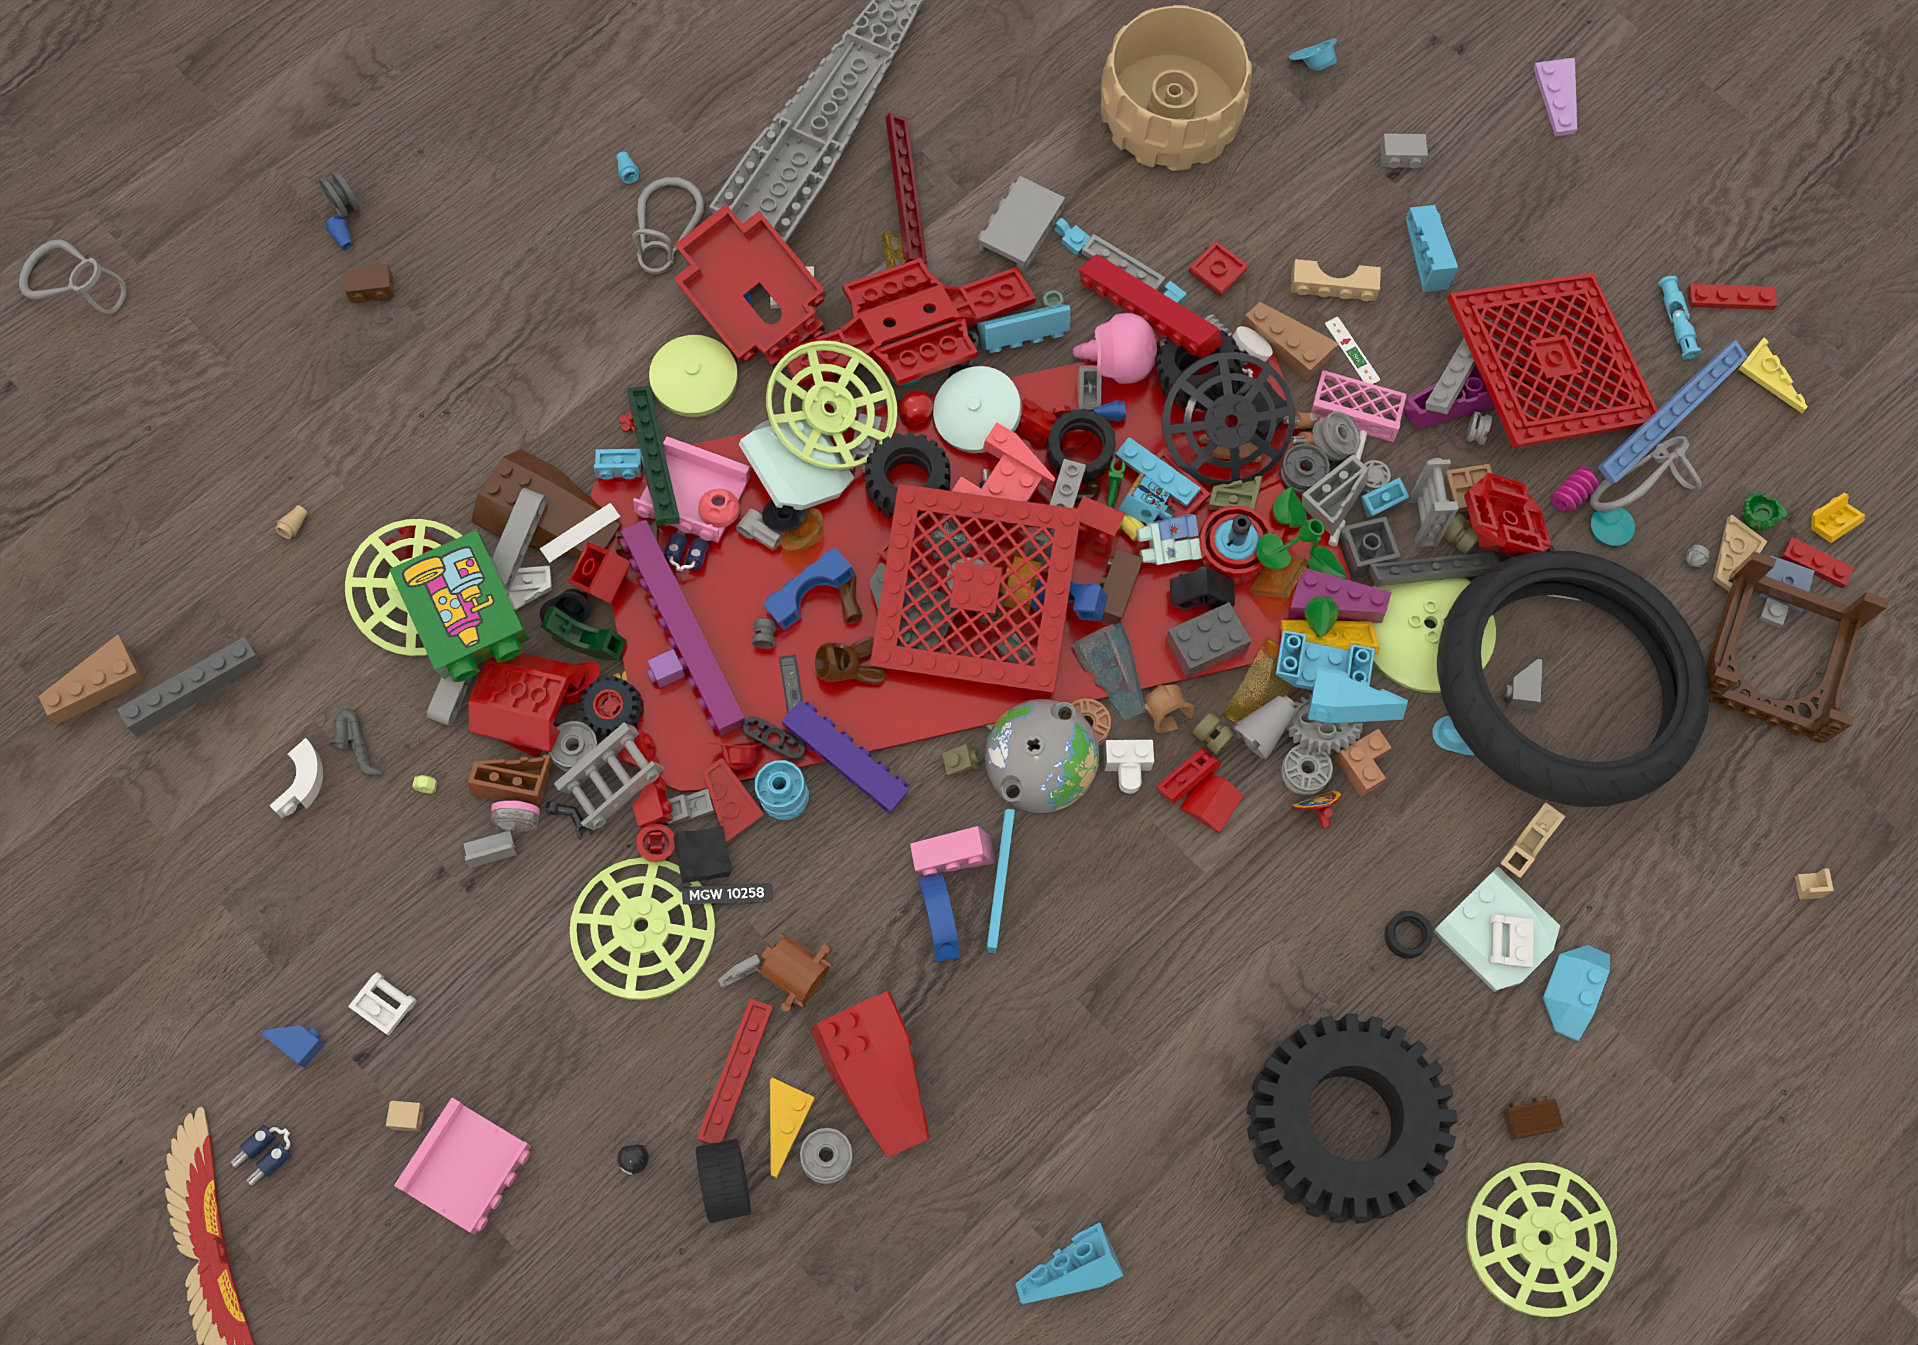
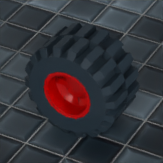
(611, 704)

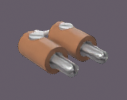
(1303, 420)

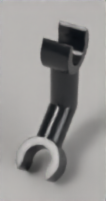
(555, 808)

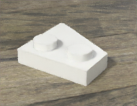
(530, 584)

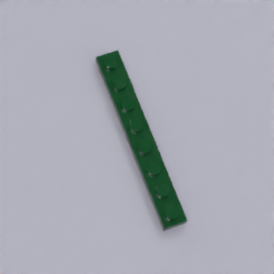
(653, 456)

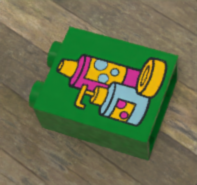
(460, 607)

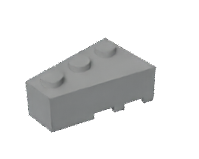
(1336, 493)

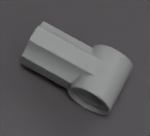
(753, 527)

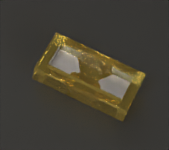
(893, 249)

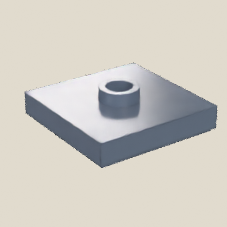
(1790, 574)

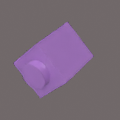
(665, 669)

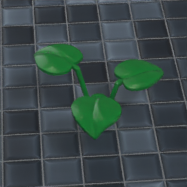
(1270, 547)

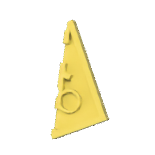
(1770, 374)

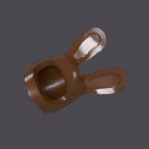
(841, 662)

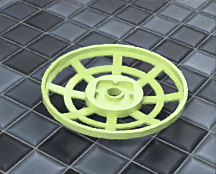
(835, 395)
(396, 600)
(639, 942)
(1529, 1247)

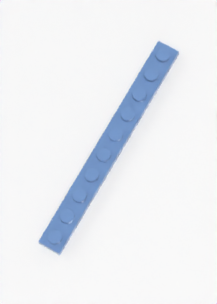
(1672, 412)

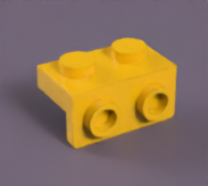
(1836, 518)

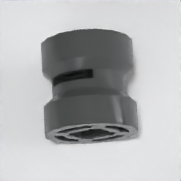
(764, 633)

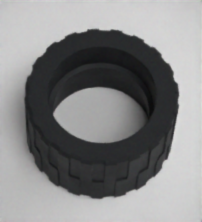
(1082, 420)
(723, 1180)

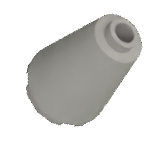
(1265, 725)

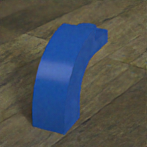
(940, 917)

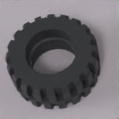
(1175, 358)
(899, 451)

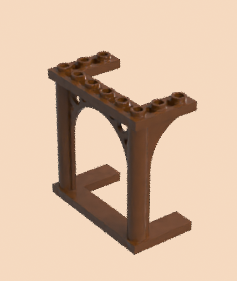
(1826, 719)

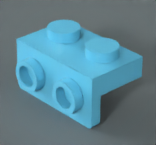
(617, 463)

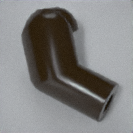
(1090, 491)

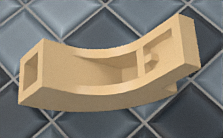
(1532, 839)

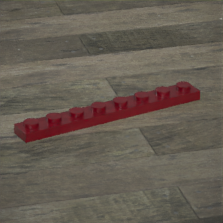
(905, 188)

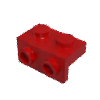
(1035, 423)

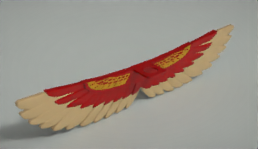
(200, 1232)

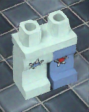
(1163, 543)

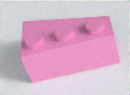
(953, 852)

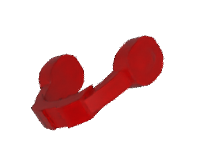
(1073, 446)

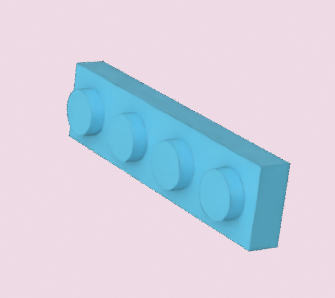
(1168, 478)

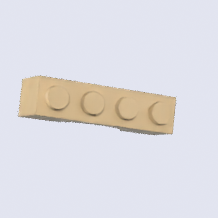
(1310, 279)

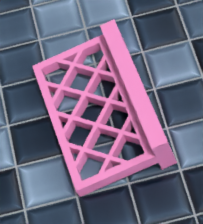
(1374, 424)

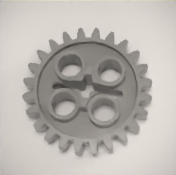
(1321, 734)

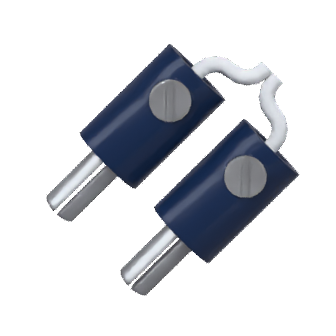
(695, 556)
(257, 1143)

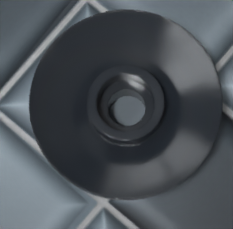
(784, 518)

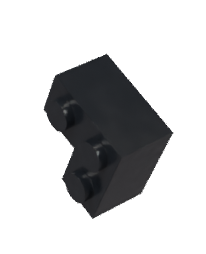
(1201, 588)

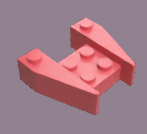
(1016, 473)

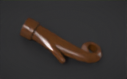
(851, 610)

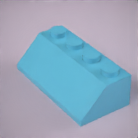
(1023, 327)

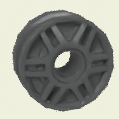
(339, 193)
(1303, 456)

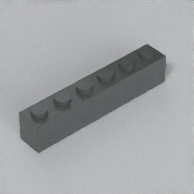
(189, 686)

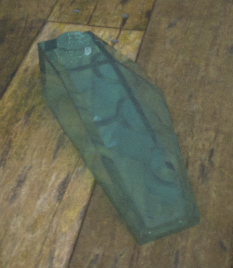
(1112, 664)

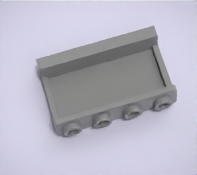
(1022, 222)

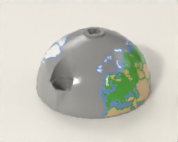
(1055, 772)

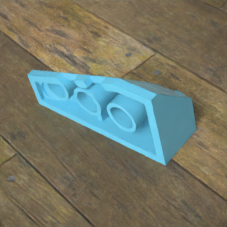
(1344, 700)
(1080, 1267)

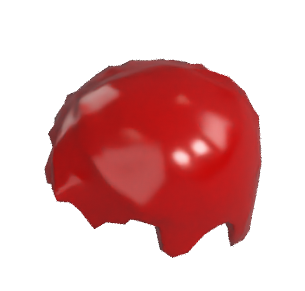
(916, 407)

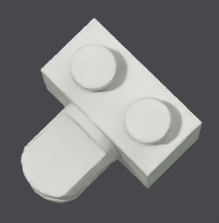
(1129, 759)

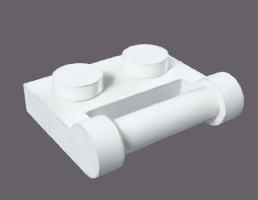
(1519, 941)
(377, 1010)

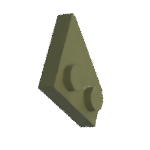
(1236, 494)

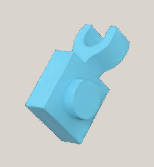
(1072, 238)

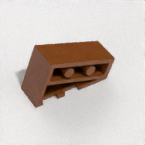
(512, 779)

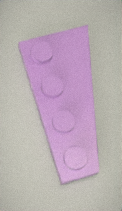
(1558, 91)

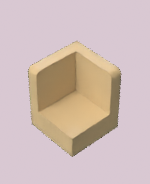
(1814, 884)
(405, 1116)

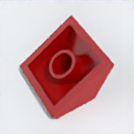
(1212, 802)

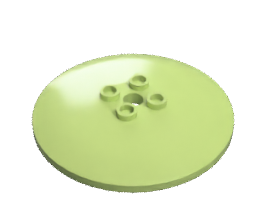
(1407, 645)

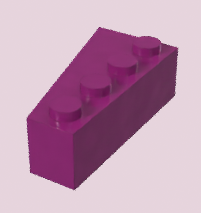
(1471, 398)
(1353, 599)

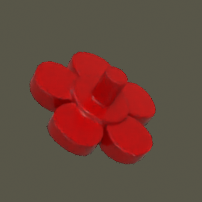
(627, 422)

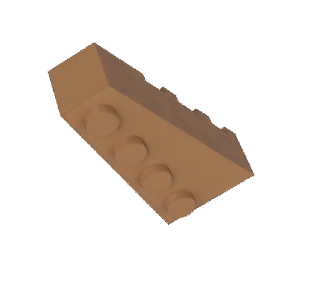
(1292, 342)
(93, 681)

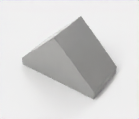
(1088, 387)

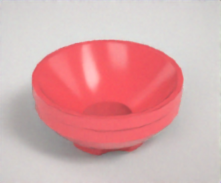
(718, 515)

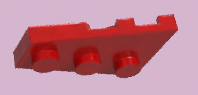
(1200, 498)
(731, 800)

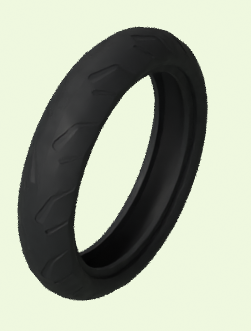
(1633, 603)

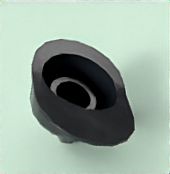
(572, 603)

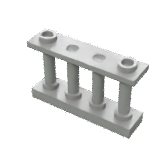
(1434, 508)
(589, 767)

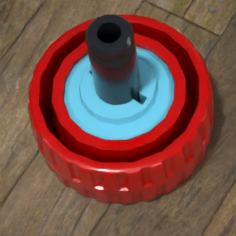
(1230, 542)

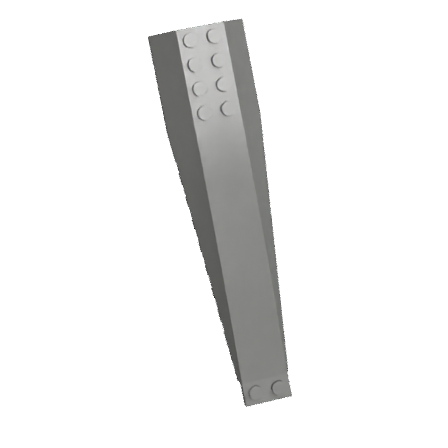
(804, 142)

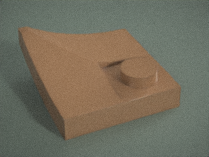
(1462, 480)

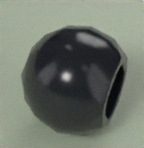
(633, 1159)

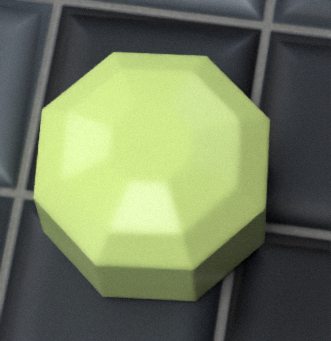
(425, 784)

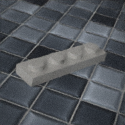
(1124, 261)

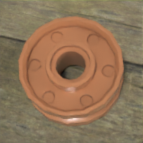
(1095, 714)

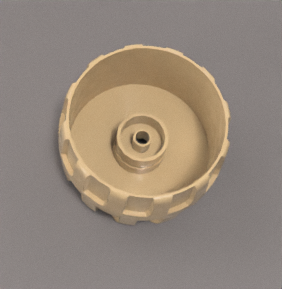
(1175, 87)

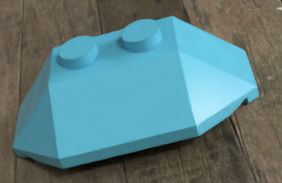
(1576, 989)

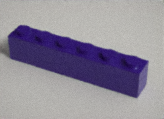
(845, 757)

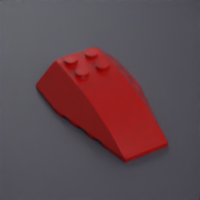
(874, 1070)

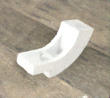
(306, 783)

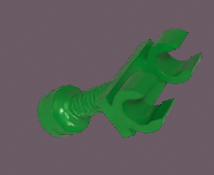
(1114, 480)

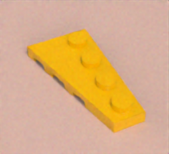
(1340, 636)

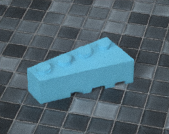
(1431, 248)

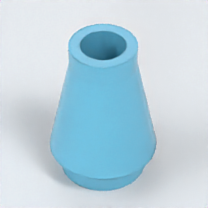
(627, 169)

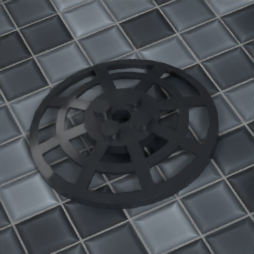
(1219, 409)

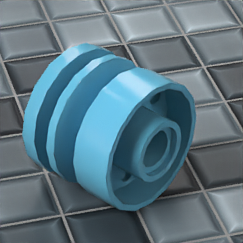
(782, 790)

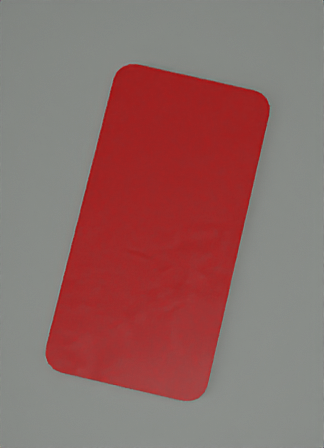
(911, 706)

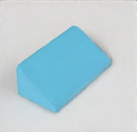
(1384, 497)

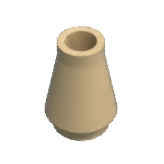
(291, 523)

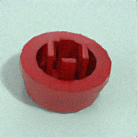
(655, 842)

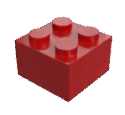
(1099, 525)
(599, 572)

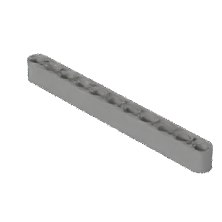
(507, 559)

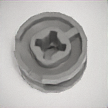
(1478, 428)
(1376, 475)

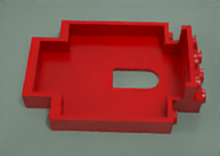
(729, 262)

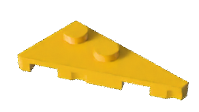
(787, 1114)

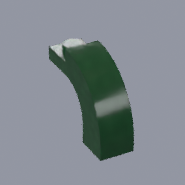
(581, 638)

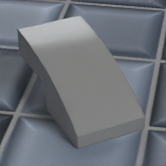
(691, 806)

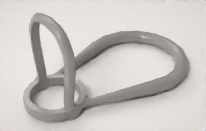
(641, 211)
(40, 294)
(1666, 459)

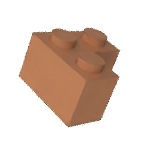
(1360, 762)

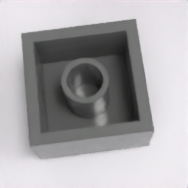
(1368, 544)

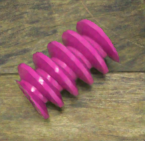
(1574, 490)

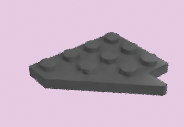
(910, 636)

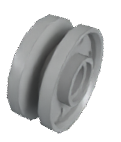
(1336, 435)
(571, 734)
(1301, 782)
(824, 1140)

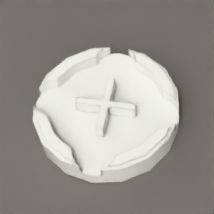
(1252, 342)

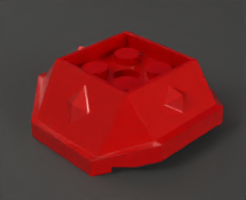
(1506, 517)

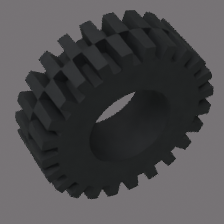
(1397, 1074)

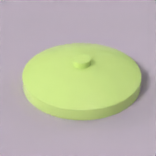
(693, 375)

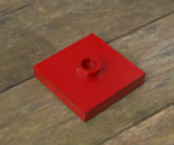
(1218, 268)

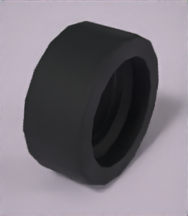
(1421, 922)

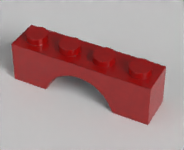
(652, 803)

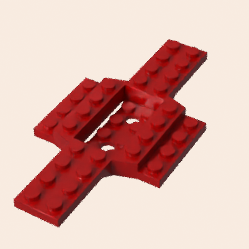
(901, 296)

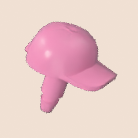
(1122, 348)

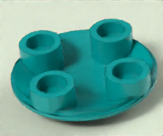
(1612, 527)

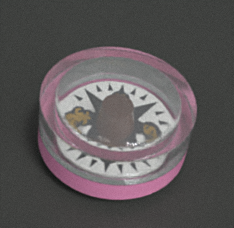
(514, 816)

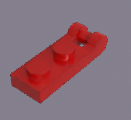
(1188, 775)

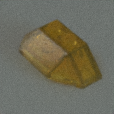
(1258, 683)

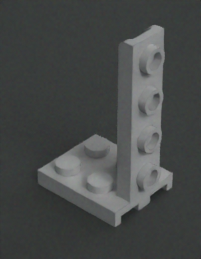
(1064, 496)

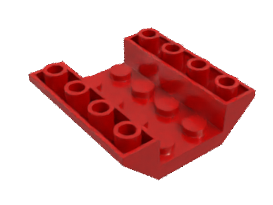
(521, 699)

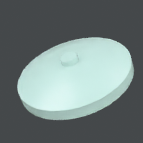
(972, 404)

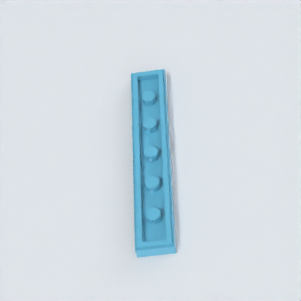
(1000, 881)

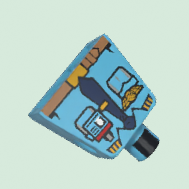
(1146, 500)

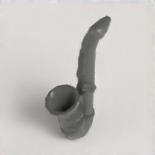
(348, 729)

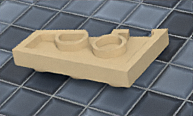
(1735, 547)

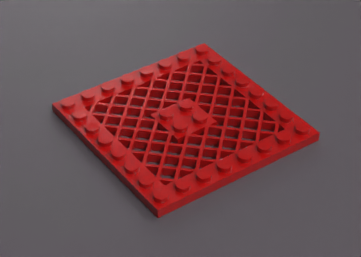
(1553, 359)
(976, 587)

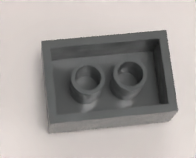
(1208, 640)

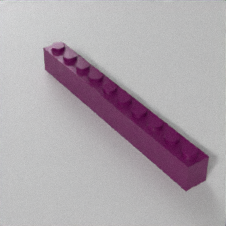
(683, 628)

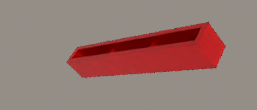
(1157, 309)

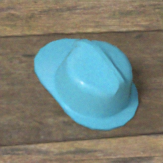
(1317, 56)
(1448, 738)

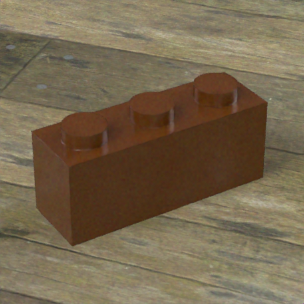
(1119, 584)

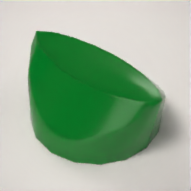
(1321, 614)

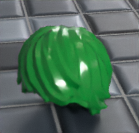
(1762, 513)

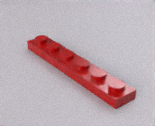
(735, 1072)

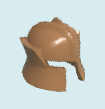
(1163, 701)

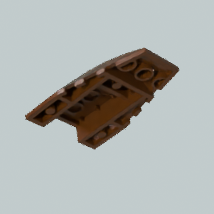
(564, 506)

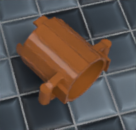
(795, 970)

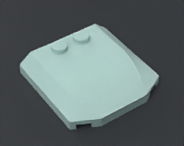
(787, 476)
(1470, 929)

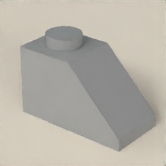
(1525, 687)

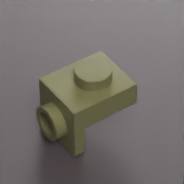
(962, 760)

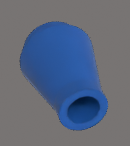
(339, 231)
(1112, 411)

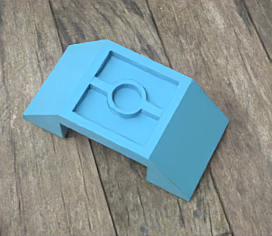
(1301, 659)

